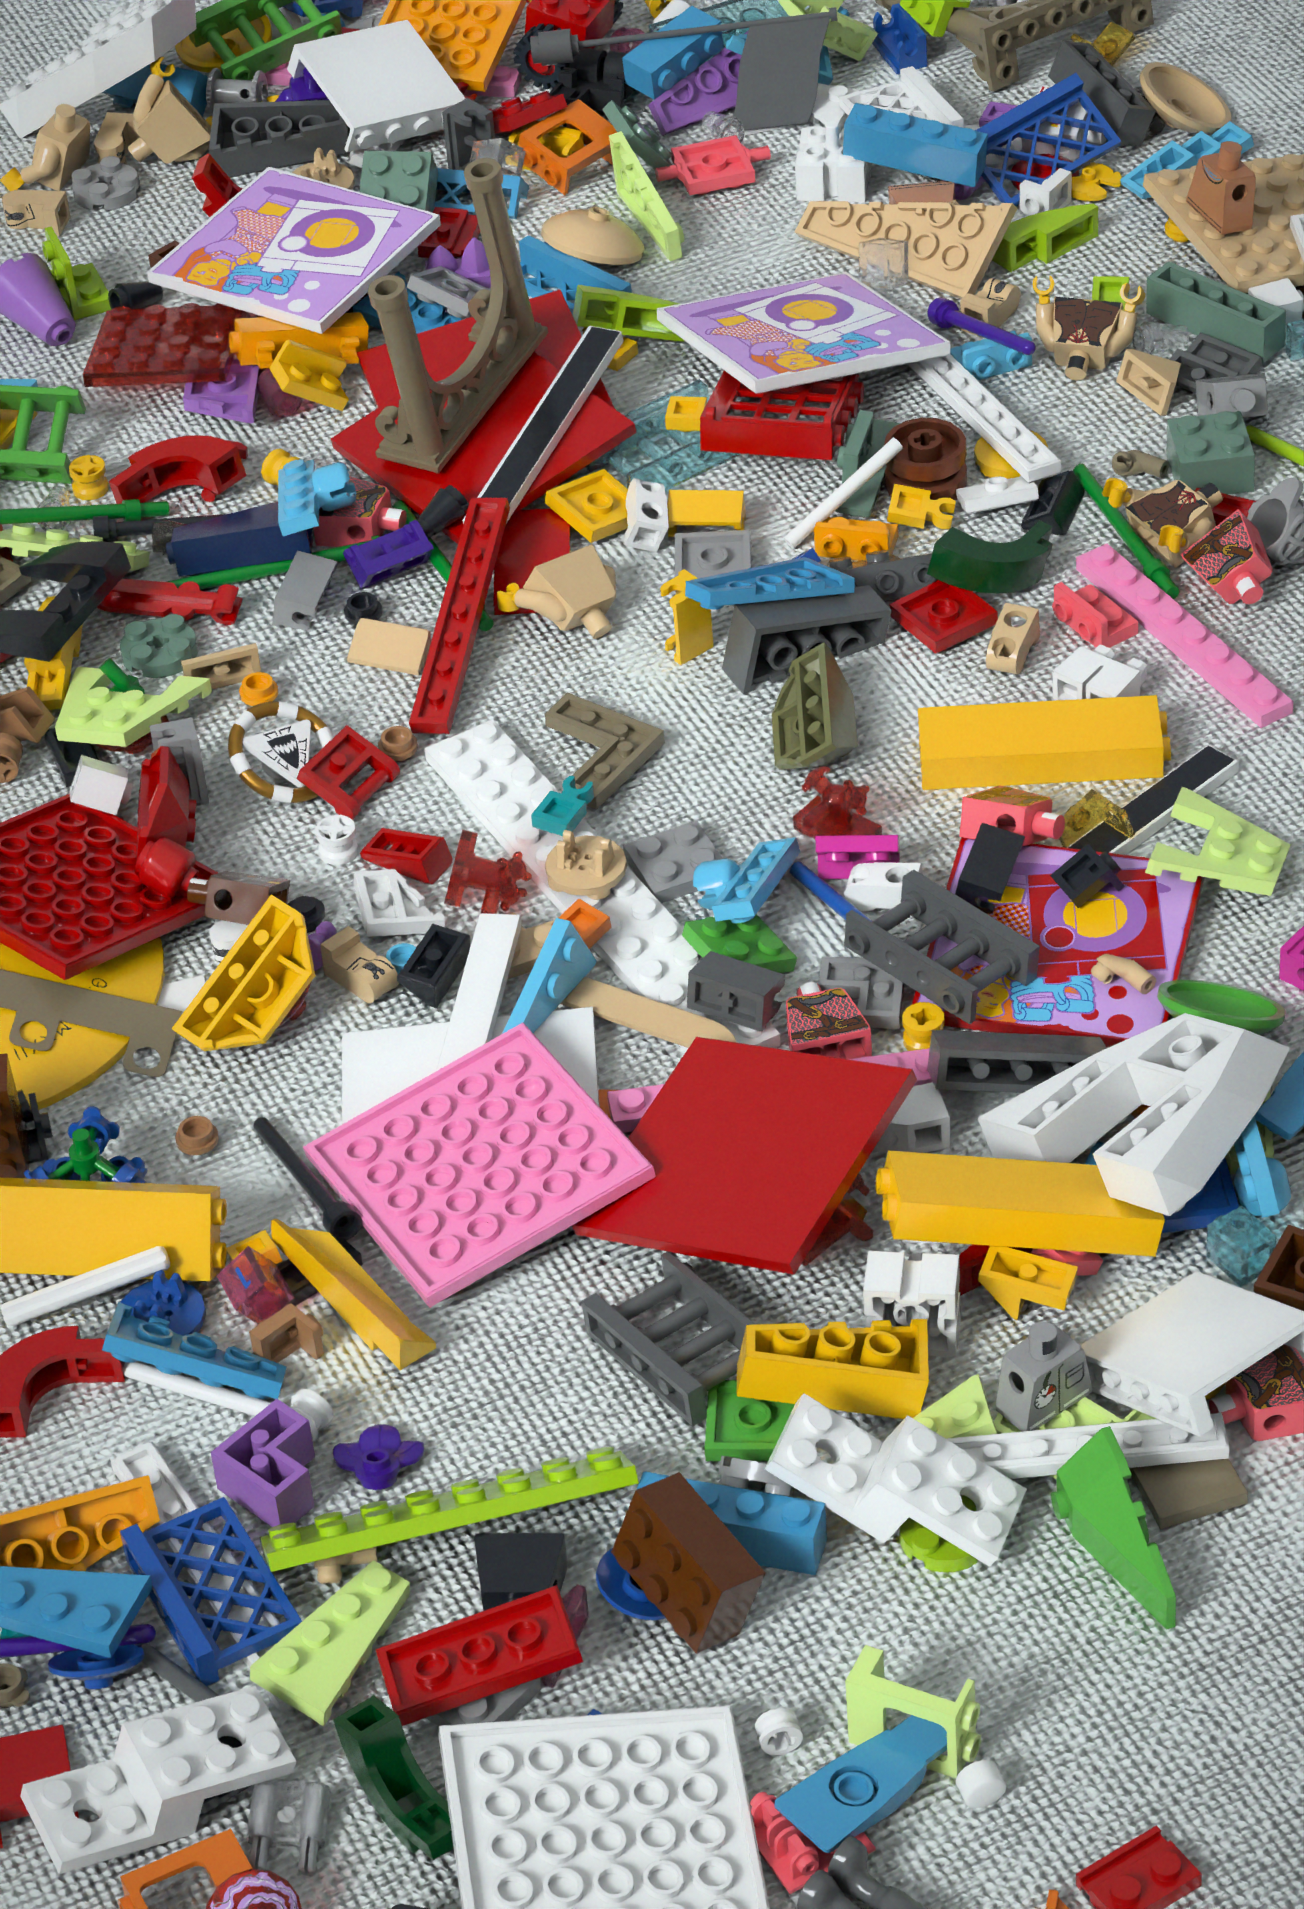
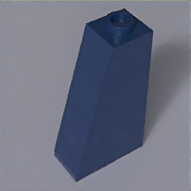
(235, 541)

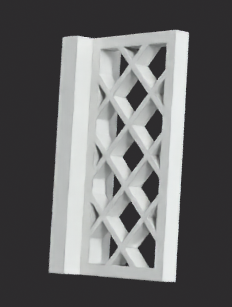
(913, 93)

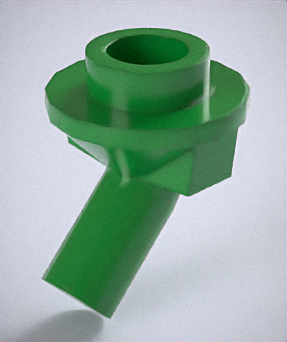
(121, 681)

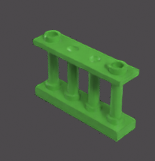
(234, 14)
(37, 466)

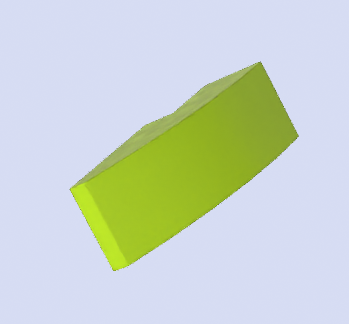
(1047, 235)
(621, 312)

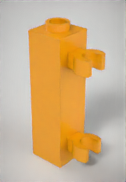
(260, 339)

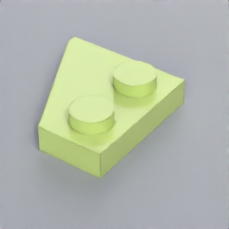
(960, 1412)

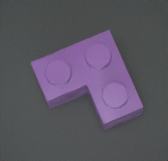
(265, 1465)

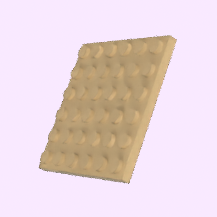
(1250, 255)

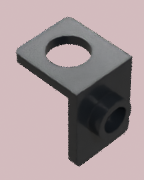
(38, 1135)

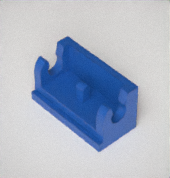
(900, 40)

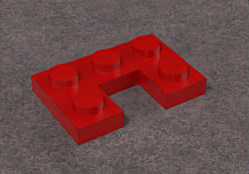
(518, 113)

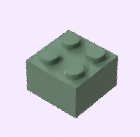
(400, 177)
(1211, 451)

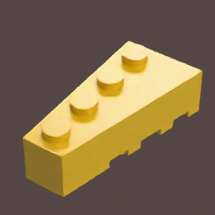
(843, 1368)

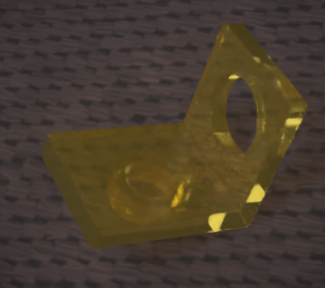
(1111, 42)
(1089, 813)

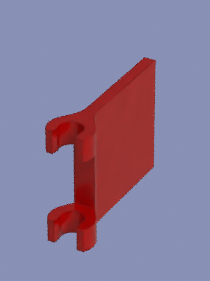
(27, 1759)

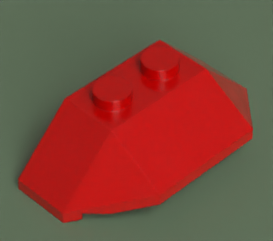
(164, 802)

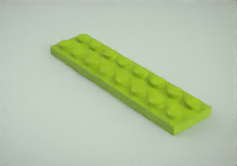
(431, 1513)

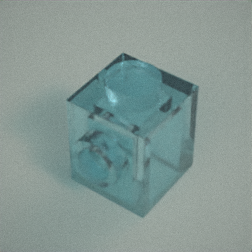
(1239, 1245)

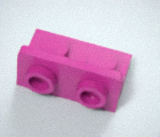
(841, 853)

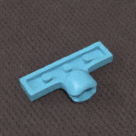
(306, 489)
(740, 890)
(1260, 1180)

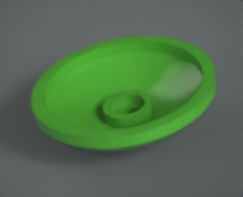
(1221, 1004)

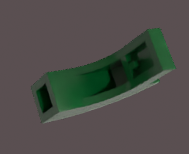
(991, 565)
(392, 1778)

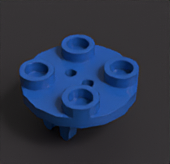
(168, 1300)

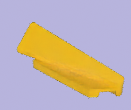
(352, 1293)

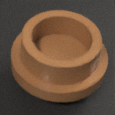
(398, 743)
(196, 1136)

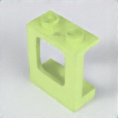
(844, 35)
(870, 1695)

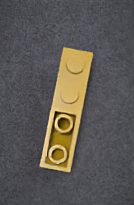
(52, 678)

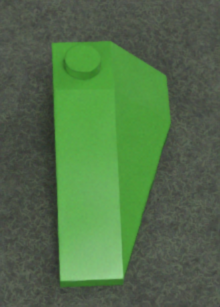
(1110, 1526)

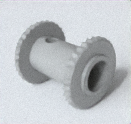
(233, 90)

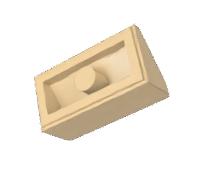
(389, 646)

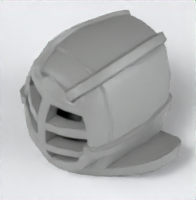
(1281, 522)

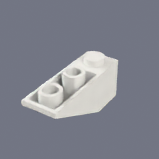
(919, 1124)

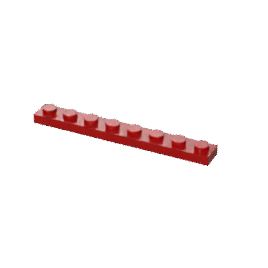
(459, 616)

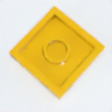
(591, 505)

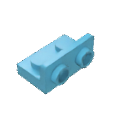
(989, 358)

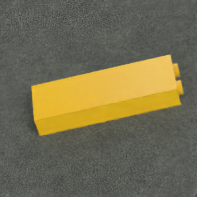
(1042, 742)
(1011, 1205)
(89, 1224)

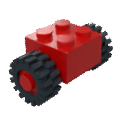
(584, 17)

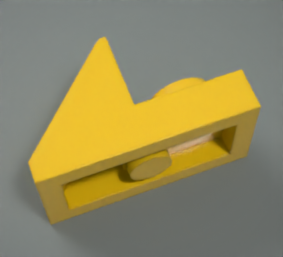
(1021, 1276)

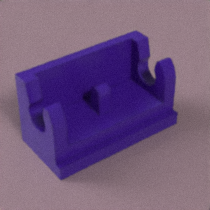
(389, 554)

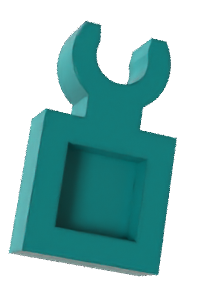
(564, 809)

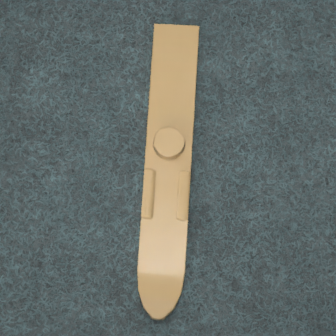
(644, 1014)

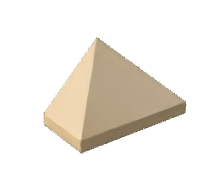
(1149, 378)
(224, 667)

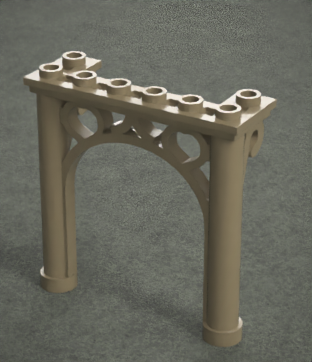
(1000, 30)
(503, 339)

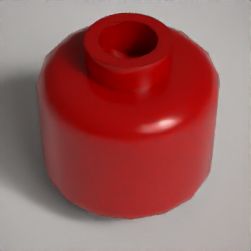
(166, 867)

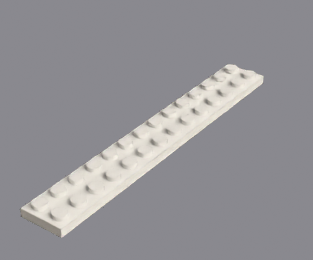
(644, 939)

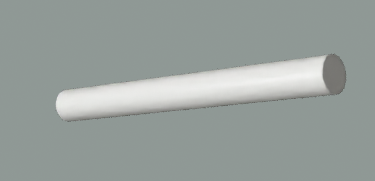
(843, 492)
(194, 1388)

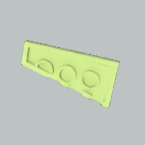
(642, 198)
(28, 542)
(324, 1651)

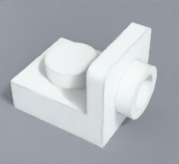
(1050, 195)

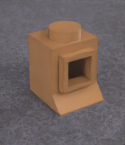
(24, 715)

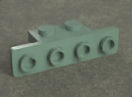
(862, 442)

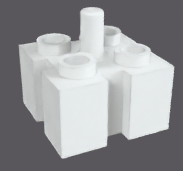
(825, 171)
(916, 1289)

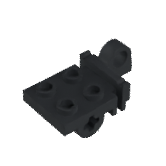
(594, 79)

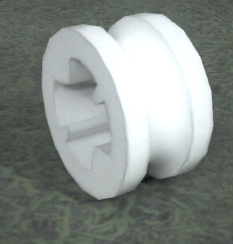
(778, 1731)

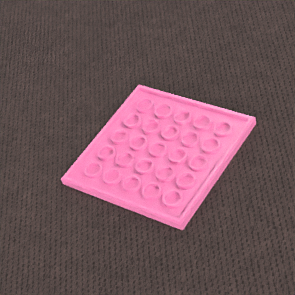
(478, 1163)

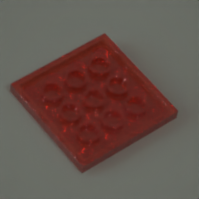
(162, 345)

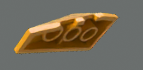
(77, 1527)

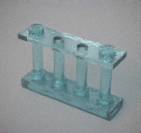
(666, 467)

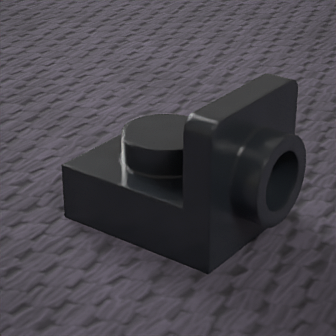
(1087, 874)

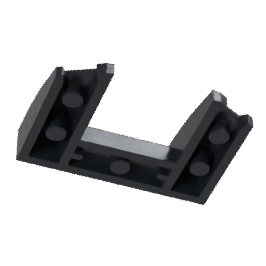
(90, 575)

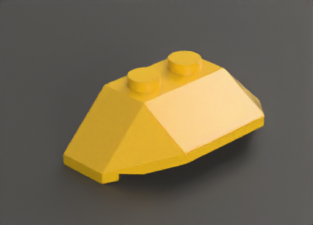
(252, 983)

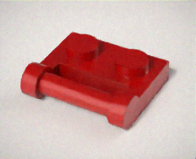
(339, 763)

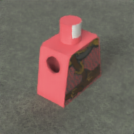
(365, 518)
(1232, 559)
(1012, 811)
(827, 1023)
(1266, 1396)

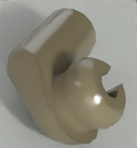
(1138, 462)

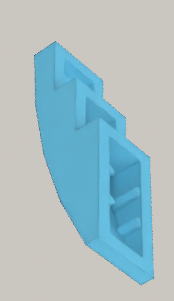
(1185, 156)

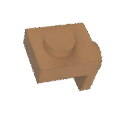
(285, 1333)

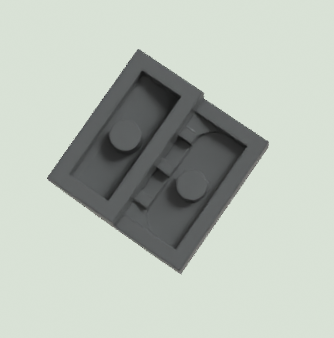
(1212, 359)

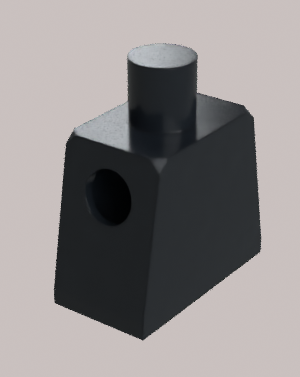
(518, 1565)

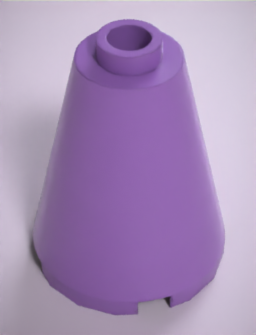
(34, 300)

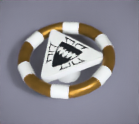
(279, 749)

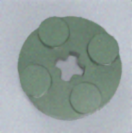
(142, 638)

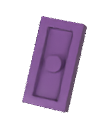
(471, 266)

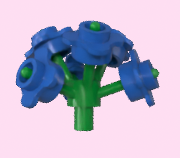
(89, 1140)

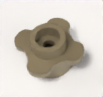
(13, 1686)

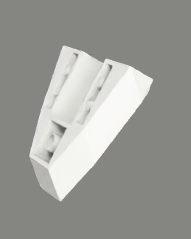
(109, 55)
(1201, 1095)

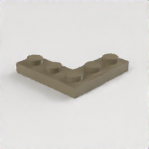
(622, 743)

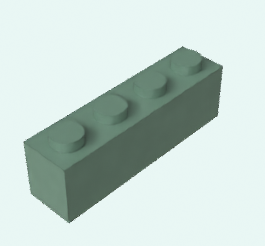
(1215, 310)

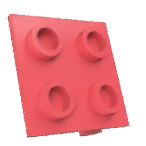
(786, 1848)

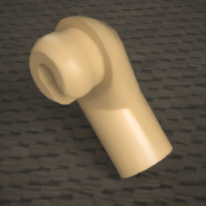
(1128, 969)
(330, 1569)

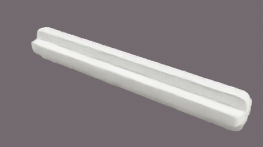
(85, 1286)

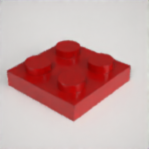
(943, 615)

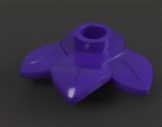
(378, 1456)

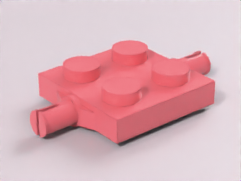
(713, 165)

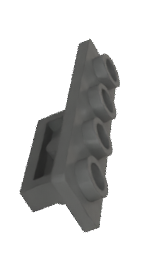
(887, 574)

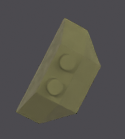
(813, 713)

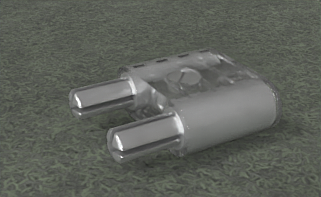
(288, 1817)

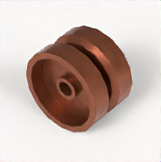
(930, 457)

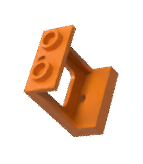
(555, 169)
(217, 1854)

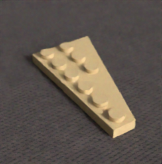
(946, 245)

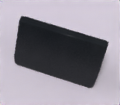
(1056, 503)
(435, 964)

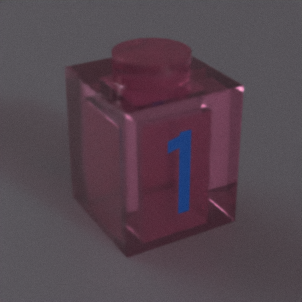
(255, 1285)

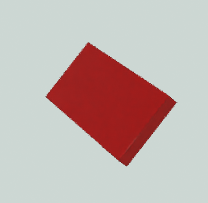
(528, 541)
(478, 1655)

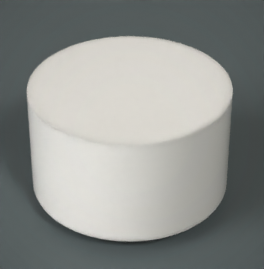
(980, 1784)

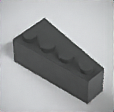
(274, 134)
(774, 633)

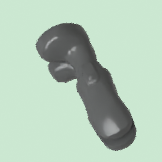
(850, 1876)

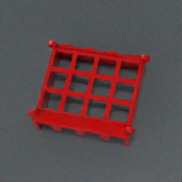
(780, 436)

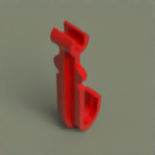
(163, 598)

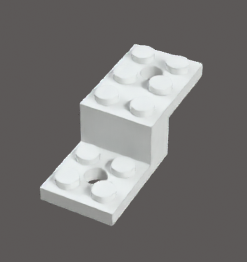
(896, 1479)
(157, 1779)

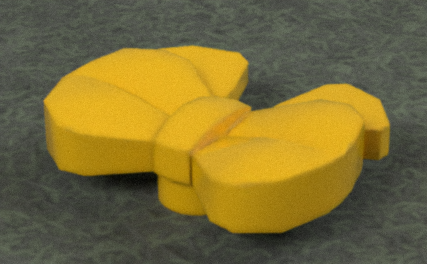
(1087, 184)

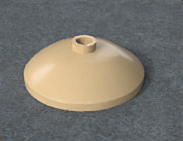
(1183, 99)
(593, 236)

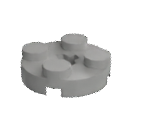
(105, 184)
(751, 1475)

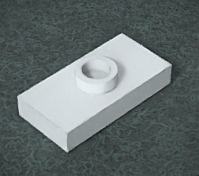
(996, 493)

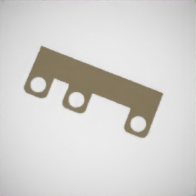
(55, 1002)

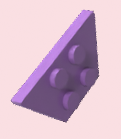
(226, 399)

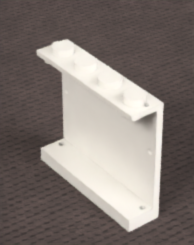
(379, 82)
(1186, 1346)

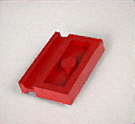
(454, 233)
(1140, 1875)

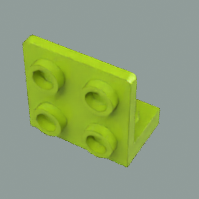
(79, 283)

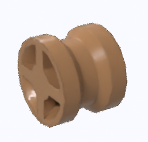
(10, 756)

